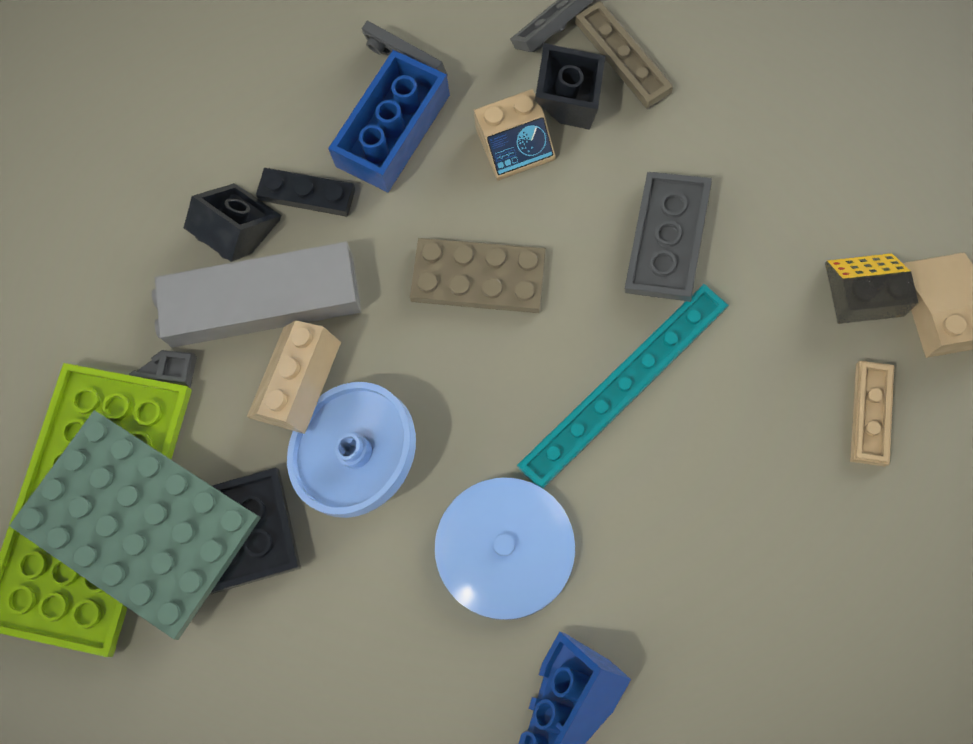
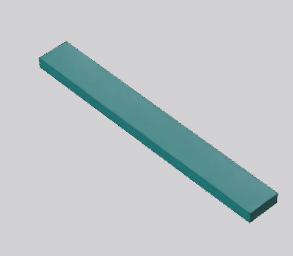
(621, 387)

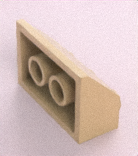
(295, 376)

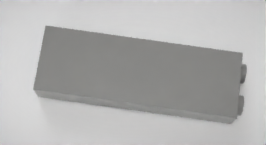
(256, 295)

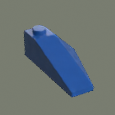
(575, 694)

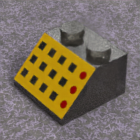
(870, 288)

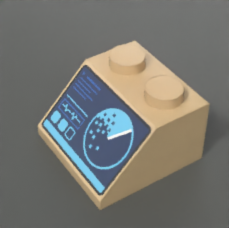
(514, 134)

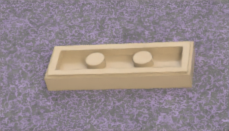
(872, 413)

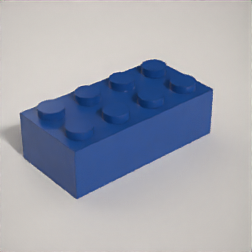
(390, 121)

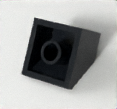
(570, 85)
(230, 221)

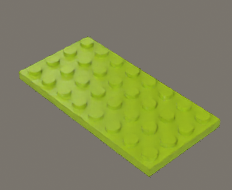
(38, 592)

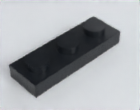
(305, 192)

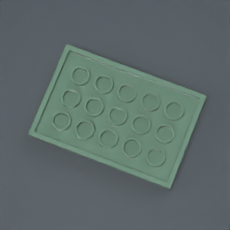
(135, 524)

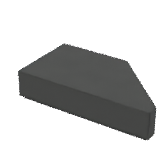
(169, 367)

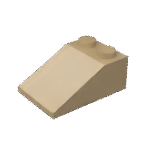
(944, 303)

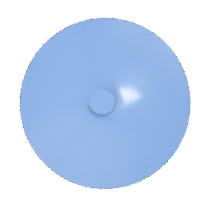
(352, 450)
(504, 548)

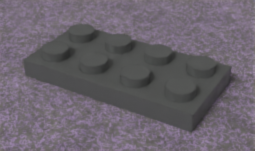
(668, 236)

